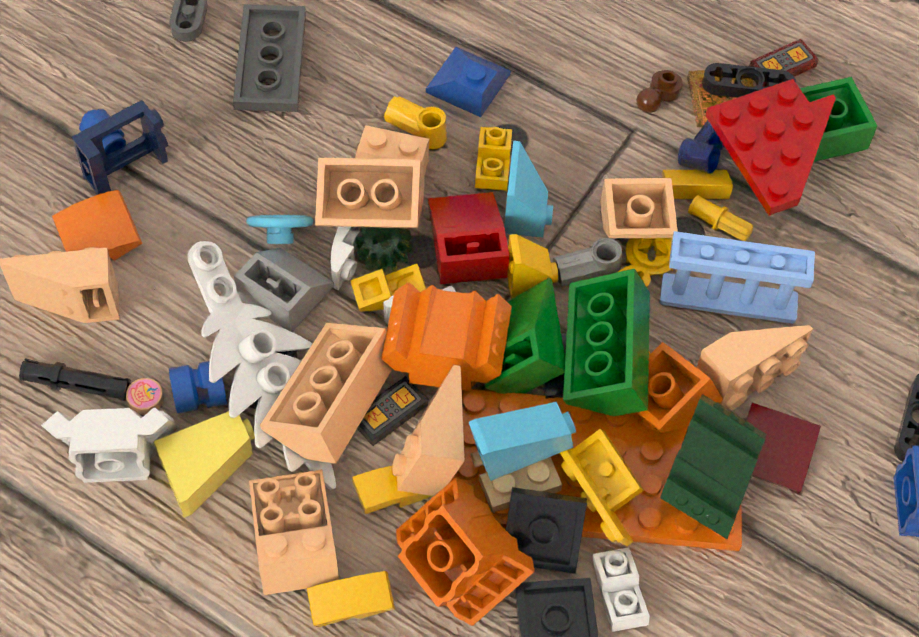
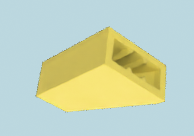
(204, 457)

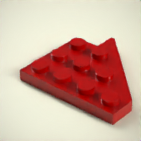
(773, 140)

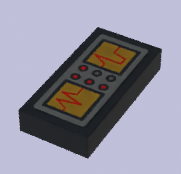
(391, 410)

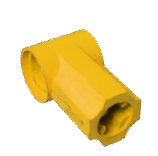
(418, 121)

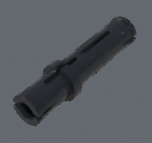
(60, 376)

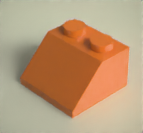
(674, 390)

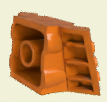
(445, 329)
(462, 553)

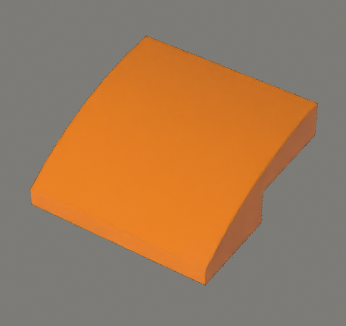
(98, 223)

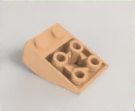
(66, 283)
(752, 360)
(293, 532)

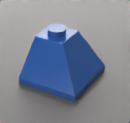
(468, 81)

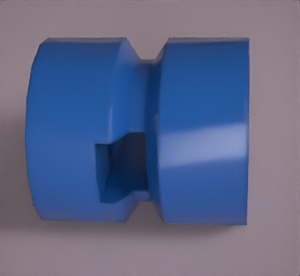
(193, 388)

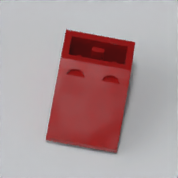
(468, 238)

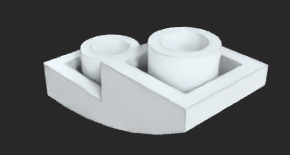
(342, 255)
(620, 589)

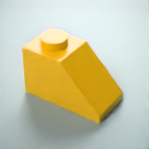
(528, 265)

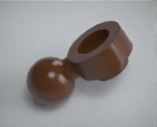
(663, 87)

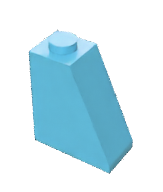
(521, 437)

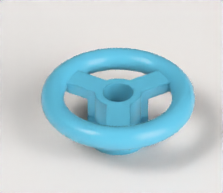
(280, 226)

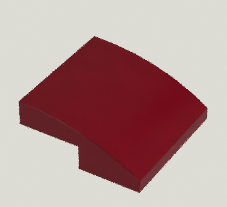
(786, 449)

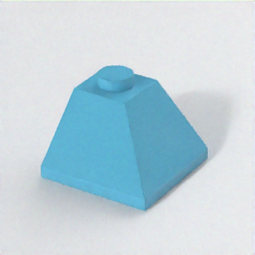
(526, 197)

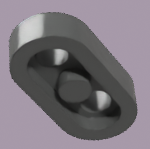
(187, 21)

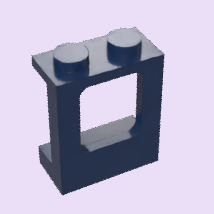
(98, 165)

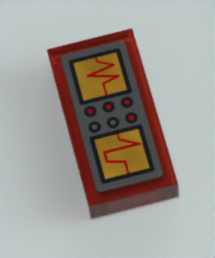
(793, 58)

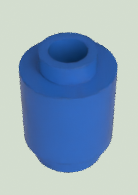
(111, 141)

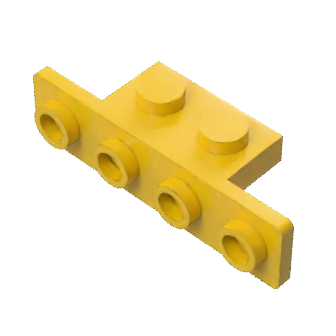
(605, 481)

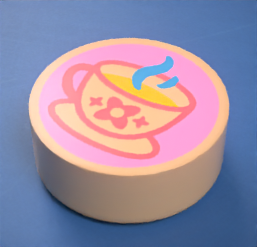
(144, 395)

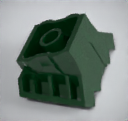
(713, 466)

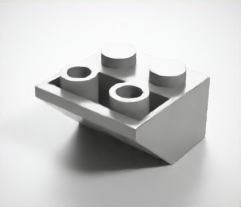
(282, 286)

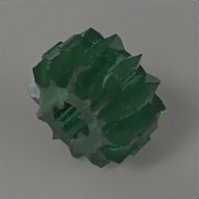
(382, 257)

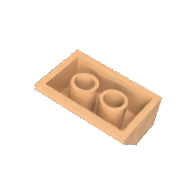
(369, 192)

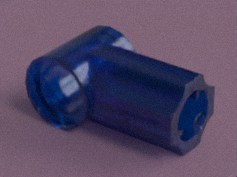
(702, 151)

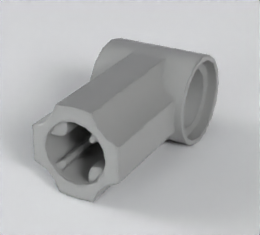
(588, 263)

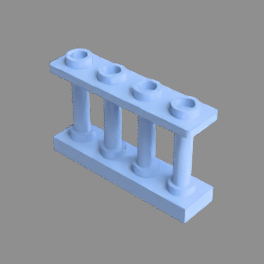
(739, 260)

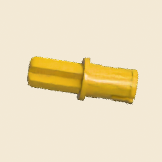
(720, 218)

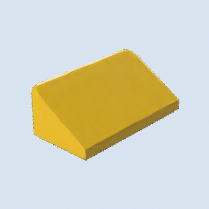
(690, 183)

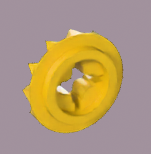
(637, 251)

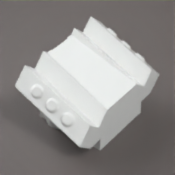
(111, 442)

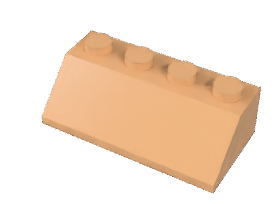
(329, 392)

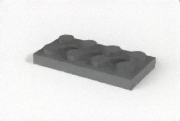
(285, 69)

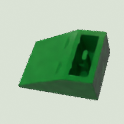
(533, 342)

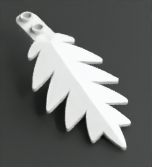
(249, 345)

